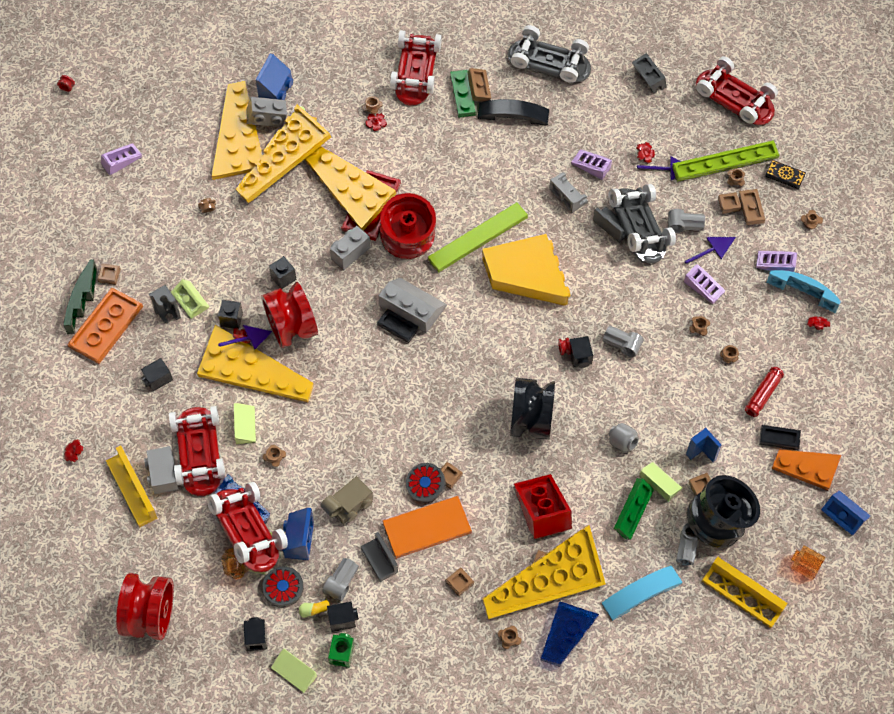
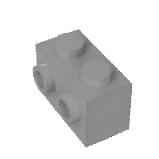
(266, 112)
(350, 247)
(161, 468)

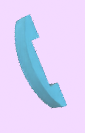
(827, 298)
(641, 591)

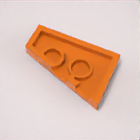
(809, 467)

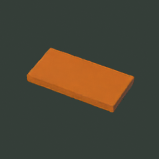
(105, 325)
(426, 527)

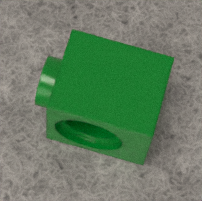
(341, 659)

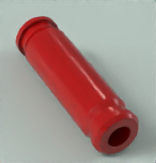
(764, 391)

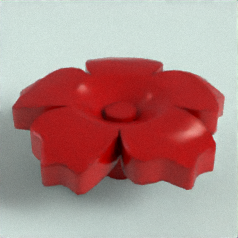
(376, 121)
(645, 152)
(818, 322)
(239, 334)
(73, 450)

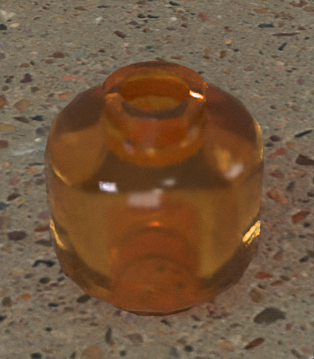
(232, 566)

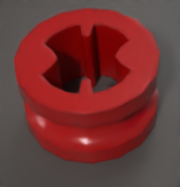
(66, 83)
(564, 346)

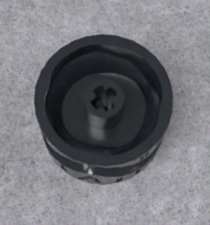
(532, 408)
(723, 511)

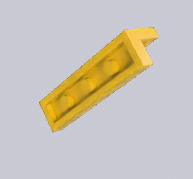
(131, 488)
(748, 586)

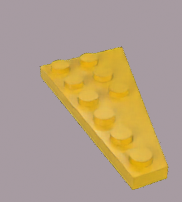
(237, 141)
(286, 149)
(352, 188)
(250, 368)
(559, 573)

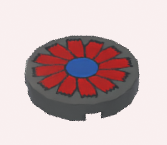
(425, 482)
(283, 586)

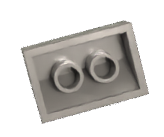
(411, 303)

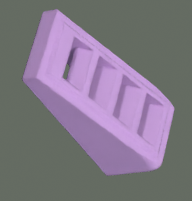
(112, 166)
(594, 170)
(776, 255)
(708, 280)

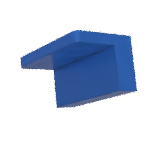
(704, 442)
(845, 512)

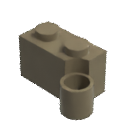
(348, 501)

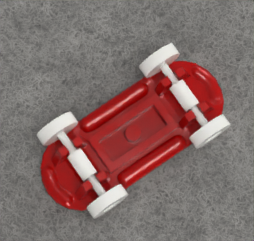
(416, 66)
(736, 95)
(198, 449)
(246, 529)

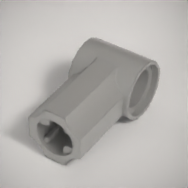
(683, 221)
(627, 342)
(687, 547)
(338, 584)

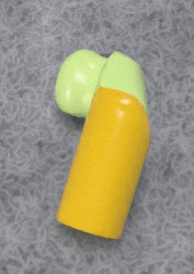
(311, 609)

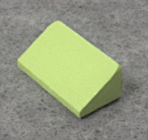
(189, 298)
(244, 423)
(660, 481)
(294, 670)

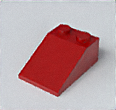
(543, 506)

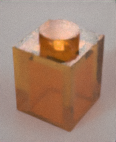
(807, 562)

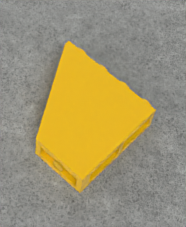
(527, 269)

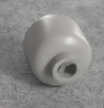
(623, 437)

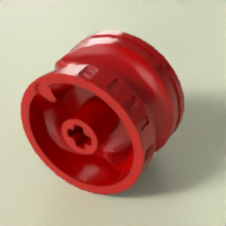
(407, 225)
(289, 314)
(145, 607)

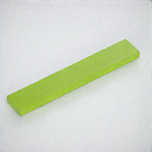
(725, 160)
(477, 237)

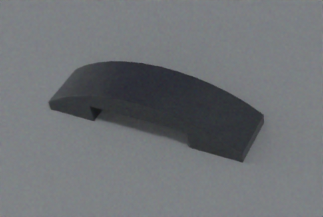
(513, 109)

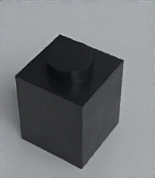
(282, 272)
(230, 314)
(581, 352)
(156, 375)
(342, 616)
(255, 634)

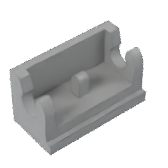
(567, 193)

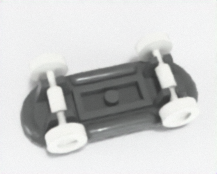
(550, 59)
(640, 224)

